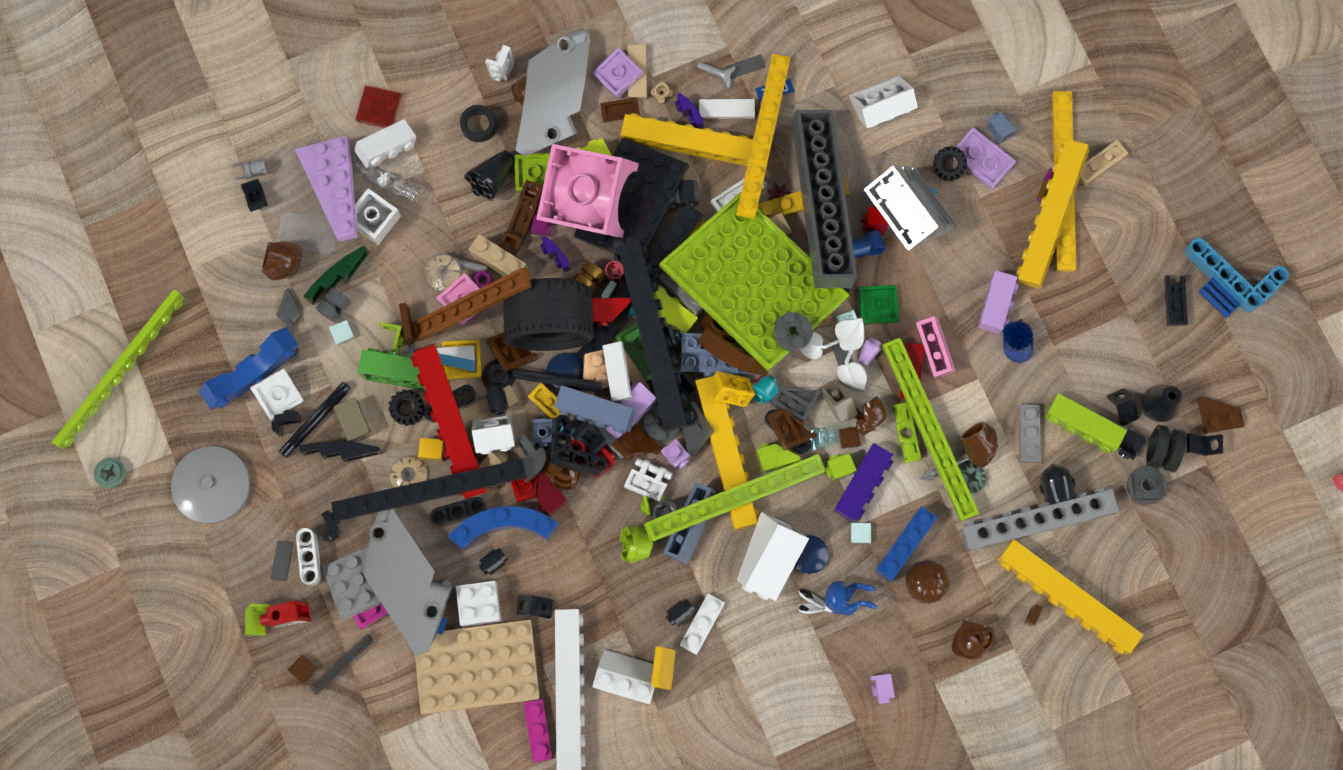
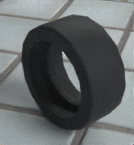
(473, 110)

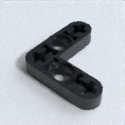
(566, 451)

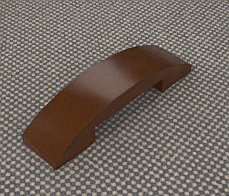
(522, 217)
(730, 353)

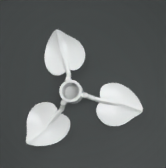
(851, 337)

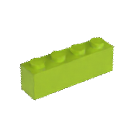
(1085, 423)

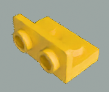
(733, 389)

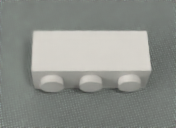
(385, 144)

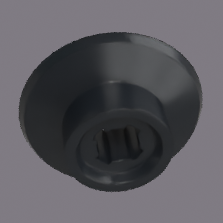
(489, 379)

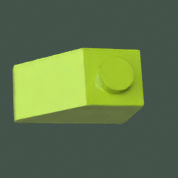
(774, 457)

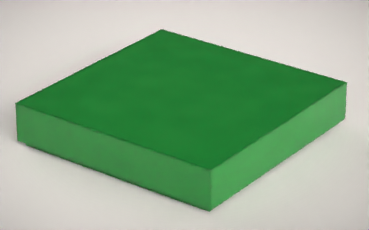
(878, 304)

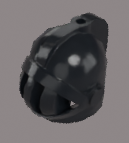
(1057, 484)

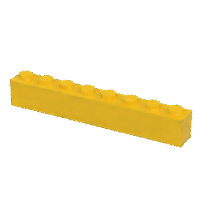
(687, 139)
(1053, 213)
(725, 450)
(1069, 597)

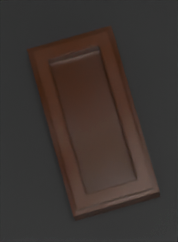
(617, 109)
(406, 322)

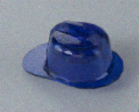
(1018, 341)

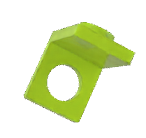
(399, 337)
(646, 505)
(252, 619)

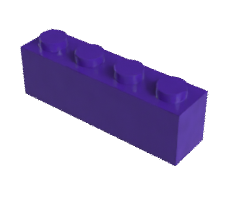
(863, 482)

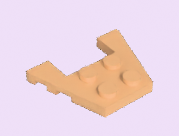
(595, 370)

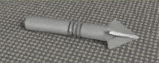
(468, 264)
(931, 474)

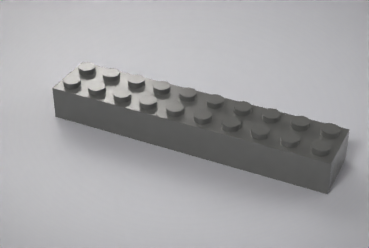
(824, 199)

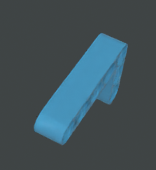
(1233, 277)

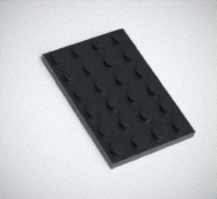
(643, 197)

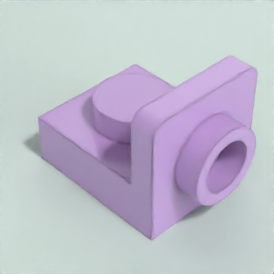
(676, 455)

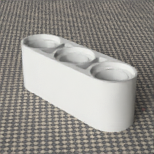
(303, 549)

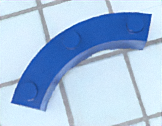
(274, 352)
(499, 519)

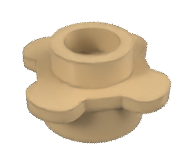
(661, 87)

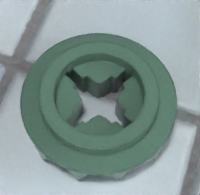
(107, 464)
(980, 477)

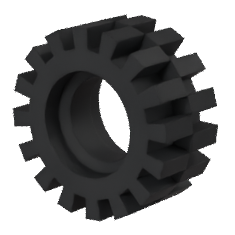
(944, 153)
(403, 396)

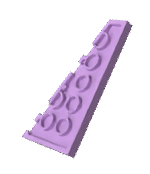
(331, 176)

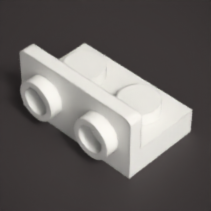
(502, 67)

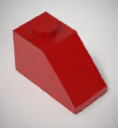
(873, 221)
(607, 309)

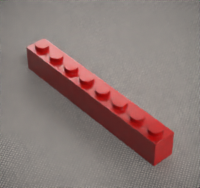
(445, 412)

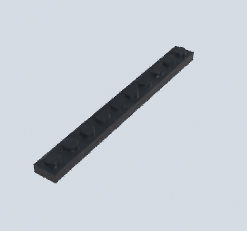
(670, 241)
(428, 490)

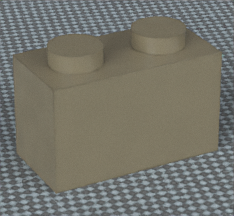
(352, 421)

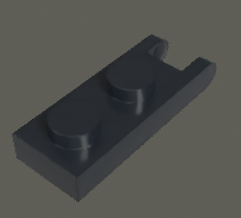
(1176, 302)

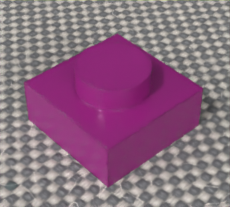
(541, 227)

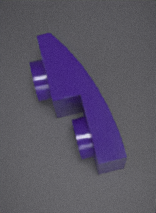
(688, 109)
(550, 248)

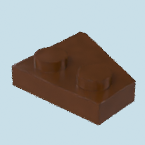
(509, 356)
(1219, 416)
(789, 429)
(636, 443)

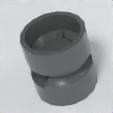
(333, 305)
(663, 508)

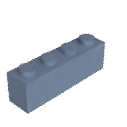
(595, 408)
(683, 543)

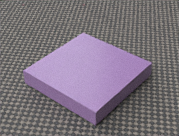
(618, 73)

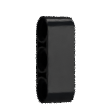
(448, 511)

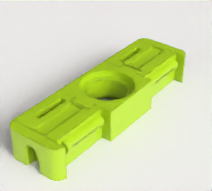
(909, 445)

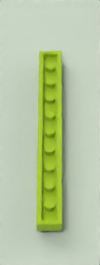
(115, 373)
(930, 429)
(734, 498)

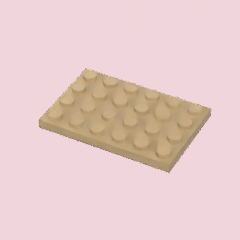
(478, 668)

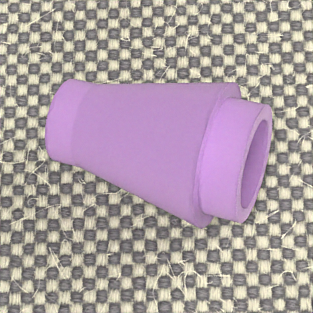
(869, 351)

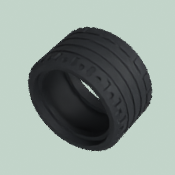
(549, 315)

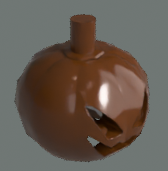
(927, 581)

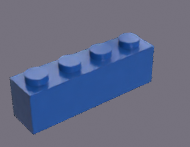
(905, 544)

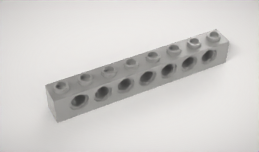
(1106, 506)

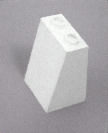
(770, 557)

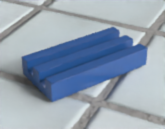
(1224, 293)

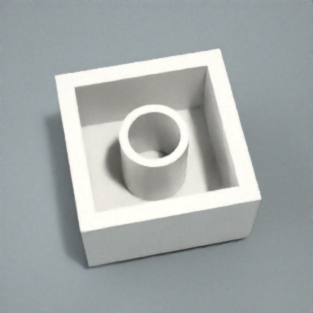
(375, 216)
(493, 434)
(478, 604)

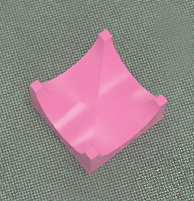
(584, 190)

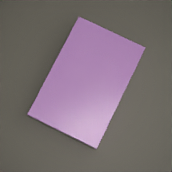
(984, 158)

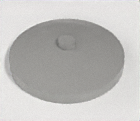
(210, 485)

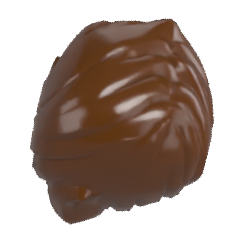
(871, 417)

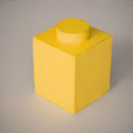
(431, 449)

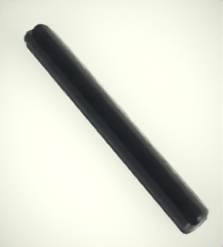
(557, 380)
(314, 419)

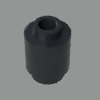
(497, 400)
(493, 561)
(680, 612)

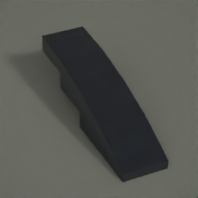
(347, 450)

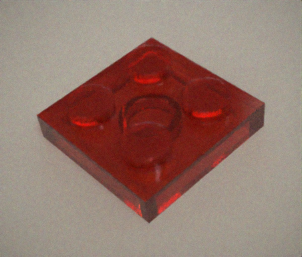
(378, 107)

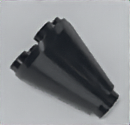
(490, 175)
(1161, 402)

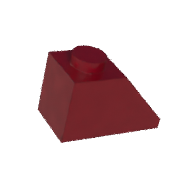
(549, 497)

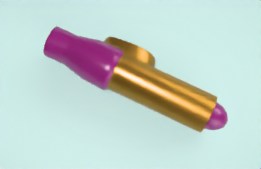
(1042, 192)

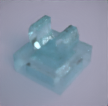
(822, 438)

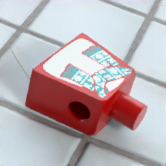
(286, 614)

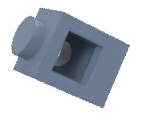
(1000, 127)
(542, 424)

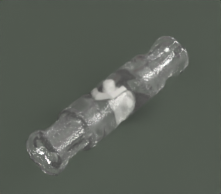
(382, 178)

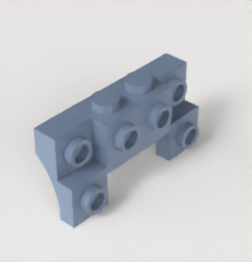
(700, 360)

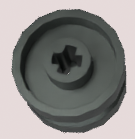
(1166, 448)

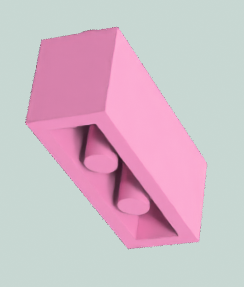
(936, 347)

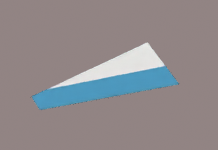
(458, 357)

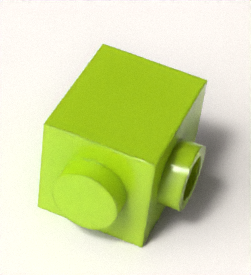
(840, 467)

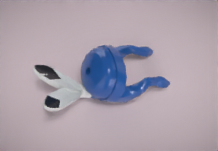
(836, 599)

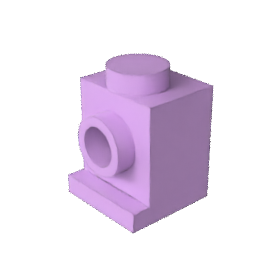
(882, 688)

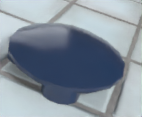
(565, 365)
(813, 556)

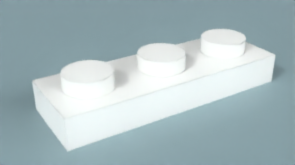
(702, 624)

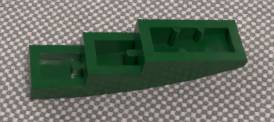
(343, 269)

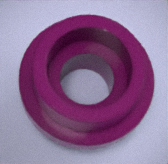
(482, 273)

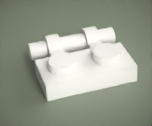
(646, 485)

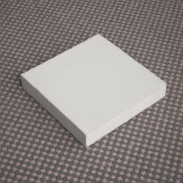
(277, 393)

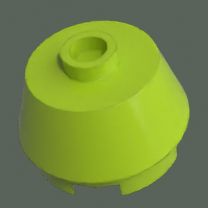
(635, 544)

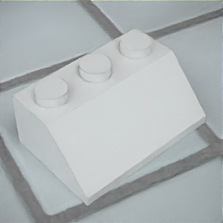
(883, 101)
(624, 677)

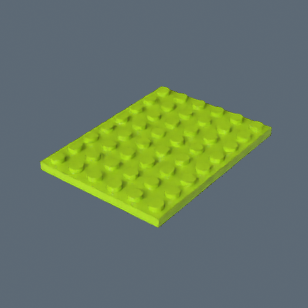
(748, 278)

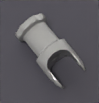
(252, 168)

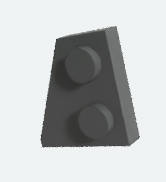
(796, 401)
(698, 432)

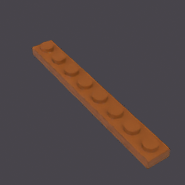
(471, 304)

